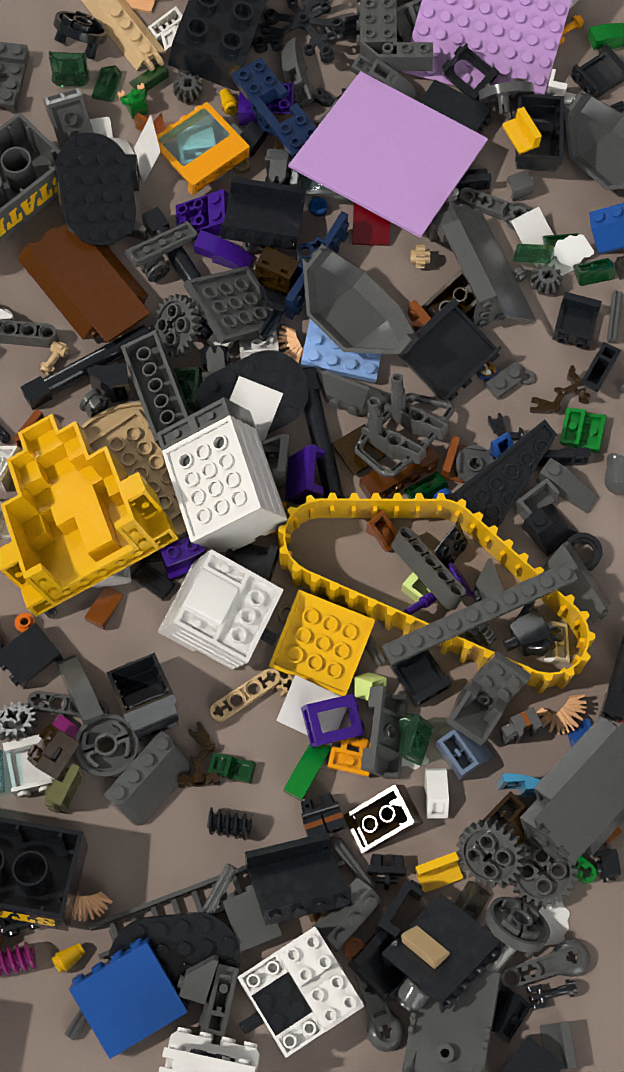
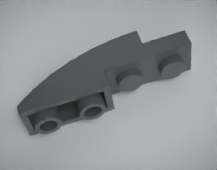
(295, 70)
(384, 74)

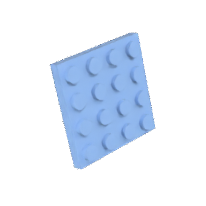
(324, 354)

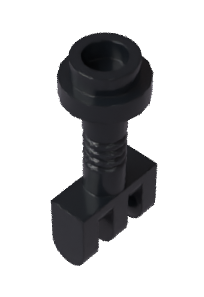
(570, 988)

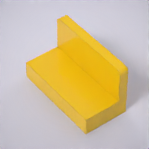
(522, 132)
(438, 872)

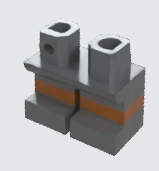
(519, 724)

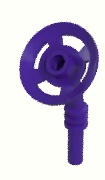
(429, 599)

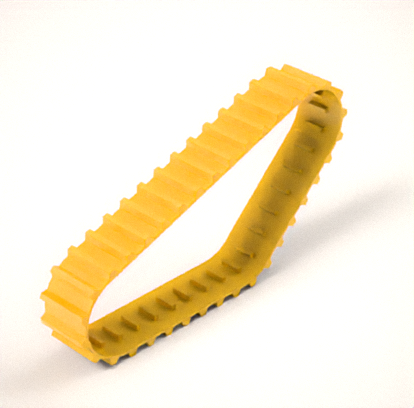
(471, 523)

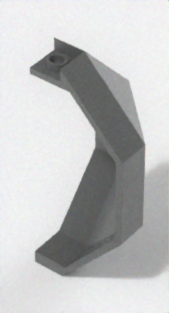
(596, 139)
(353, 306)

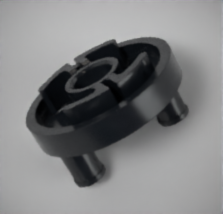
(80, 28)

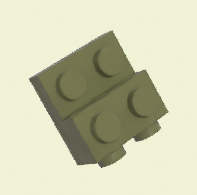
(60, 794)

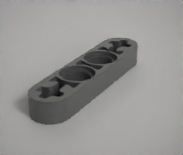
(66, 710)

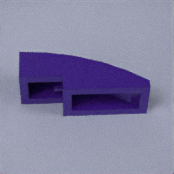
(221, 251)

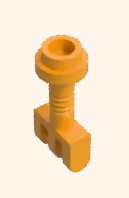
(576, 22)

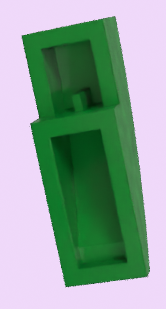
(609, 34)
(306, 771)

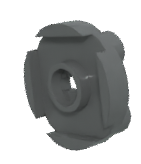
(465, 458)

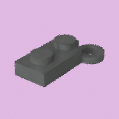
(508, 379)

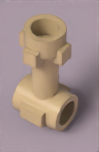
(58, 349)

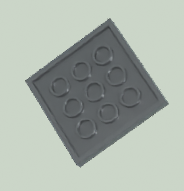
(230, 303)

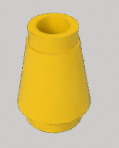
(228, 102)
(68, 957)

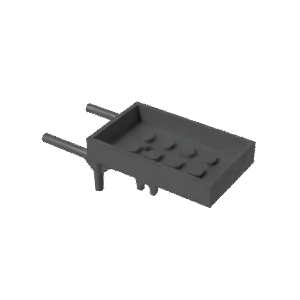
(461, 1030)

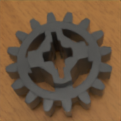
(482, 634)
(17, 721)

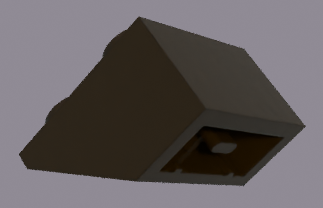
(509, 812)

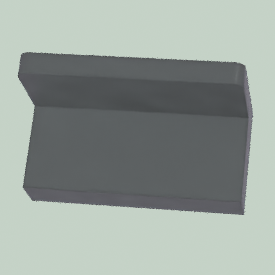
(558, 1042)

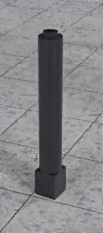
(156, 224)
(42, 389)
(320, 436)
(613, 701)

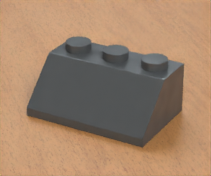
(341, 923)

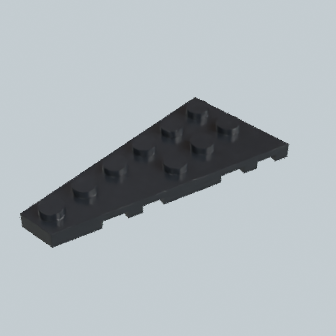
(502, 480)

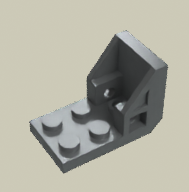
(68, 115)
(277, 455)
(486, 696)

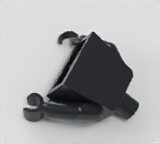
(532, 633)

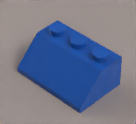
(608, 228)

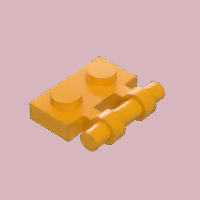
(348, 760)

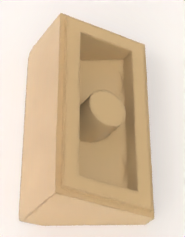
(425, 946)

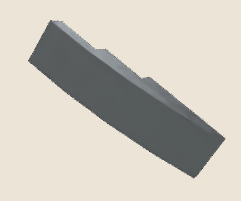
(80, 689)

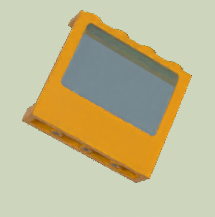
(202, 147)

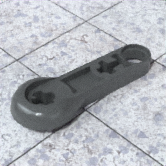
(495, 206)
(552, 964)
(381, 1016)

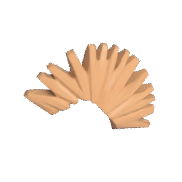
(291, 342)
(564, 715)
(90, 904)

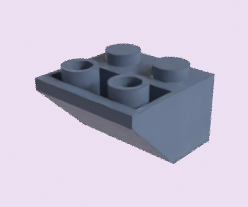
(462, 753)

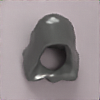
(615, 474)

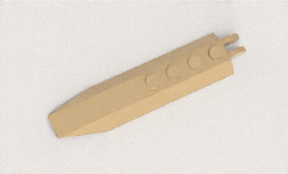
(127, 32)

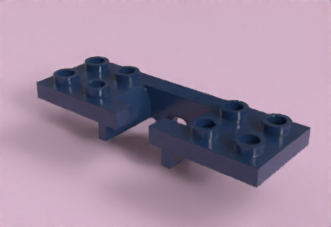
(261, 88)
(333, 239)

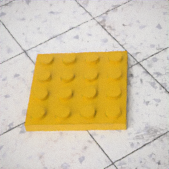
(322, 642)

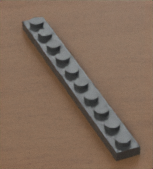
(479, 613)

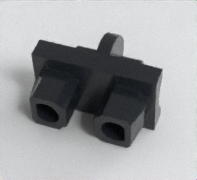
(396, 869)

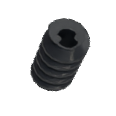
(229, 824)

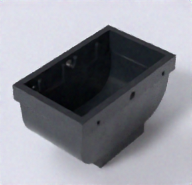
(548, 117)
(144, 696)

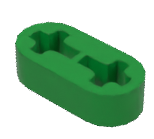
(584, 864)

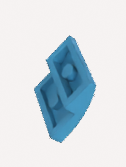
(518, 781)

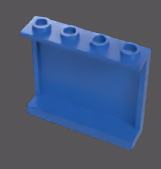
(127, 997)

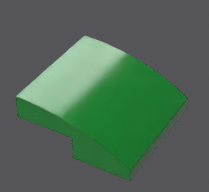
(583, 429)

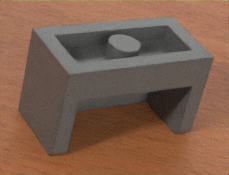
(541, 495)

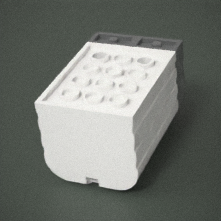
(221, 477)

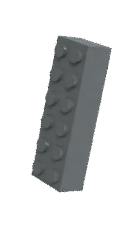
(155, 382)

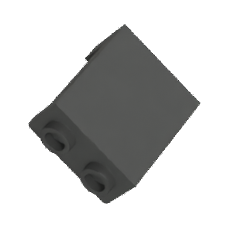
(247, 919)

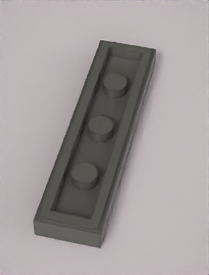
(161, 244)

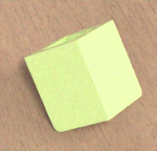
(414, 587)
(363, 683)

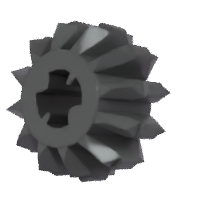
(188, 88)
(546, 279)

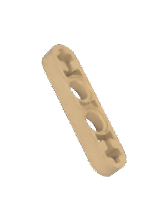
(247, 698)

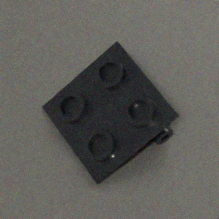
(451, 545)

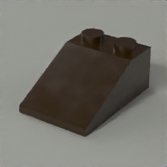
(455, 288)
(383, 818)

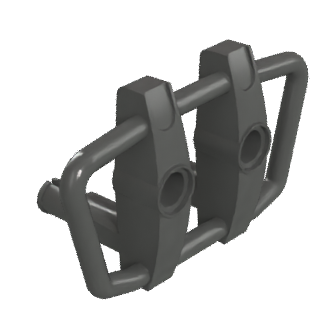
(409, 417)

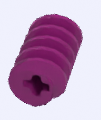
(17, 959)

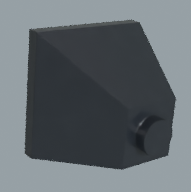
(548, 528)

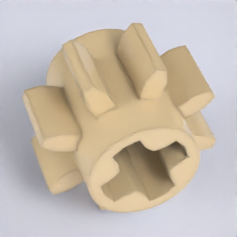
(420, 256)
(283, 687)

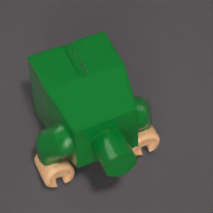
(135, 101)

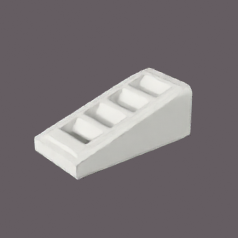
(164, 20)

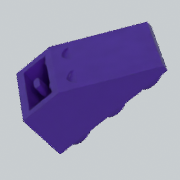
(278, 106)
(204, 212)

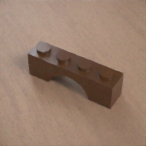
(376, 483)

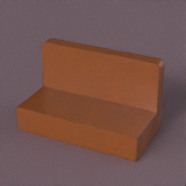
(448, 470)

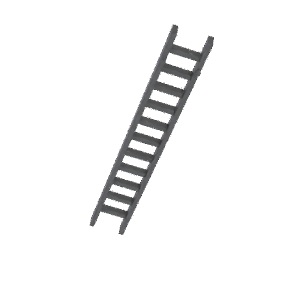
(131, 912)

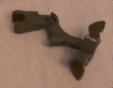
(546, 406)
(200, 779)

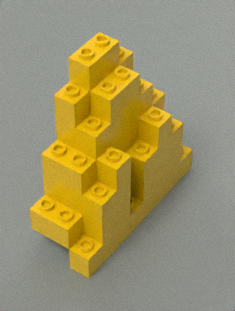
(74, 516)

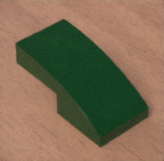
(232, 768)

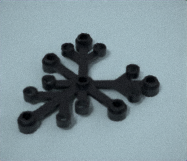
(304, 21)

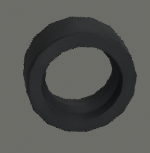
(593, 542)

